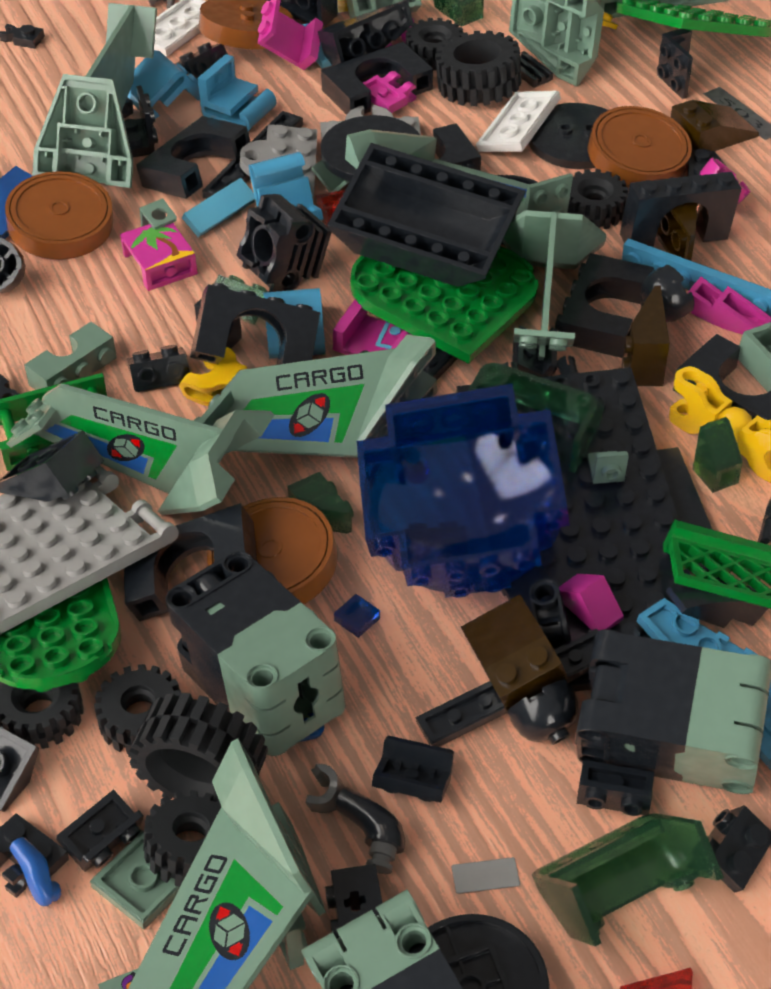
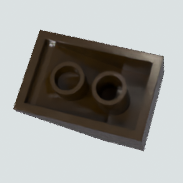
(712, 125)
(678, 230)
(648, 342)
(514, 651)

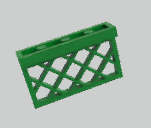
(720, 554)

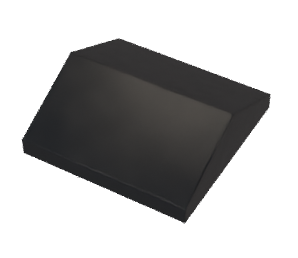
(16, 766)

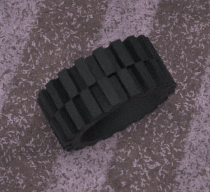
(478, 68)
(186, 742)

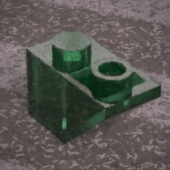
(717, 455)
(324, 497)

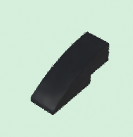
(713, 607)

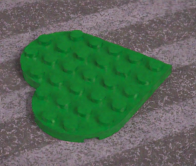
(695, 18)
(457, 318)
(62, 642)

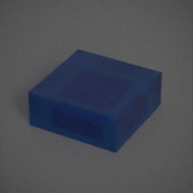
(357, 615)

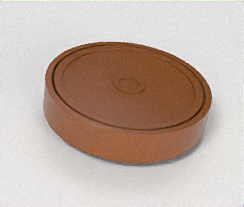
(233, 22)
(639, 144)
(59, 215)
(293, 544)

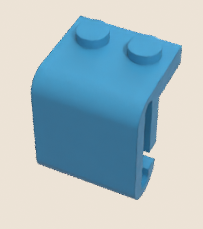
(162, 81)
(231, 98)
(284, 177)
(308, 297)

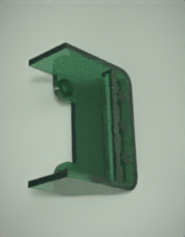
(546, 395)
(622, 868)

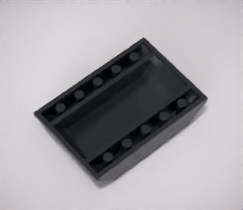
(424, 216)

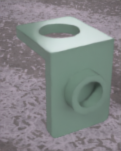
(328, 179)
(156, 213)
(608, 466)

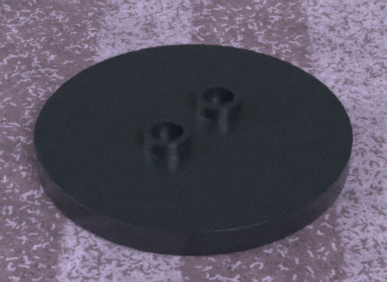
(566, 135)
(334, 141)
(489, 953)

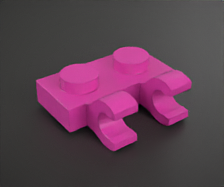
(389, 93)

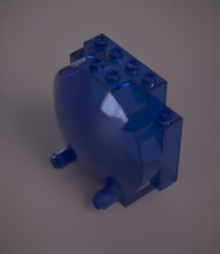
(462, 490)

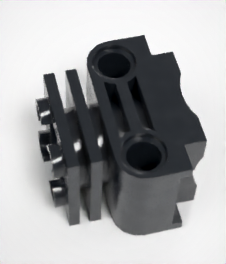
(283, 243)

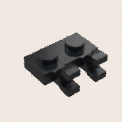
(16, 828)

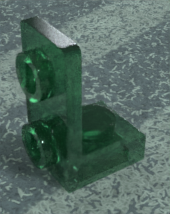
(461, 11)

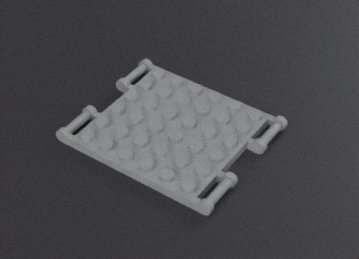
(69, 545)

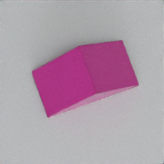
(591, 601)

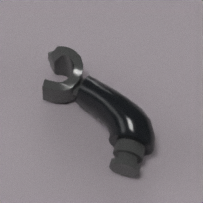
(381, 827)

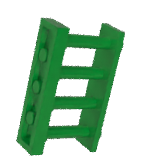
(14, 409)

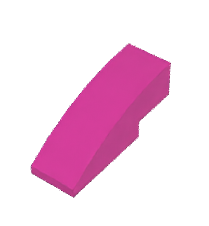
(726, 308)

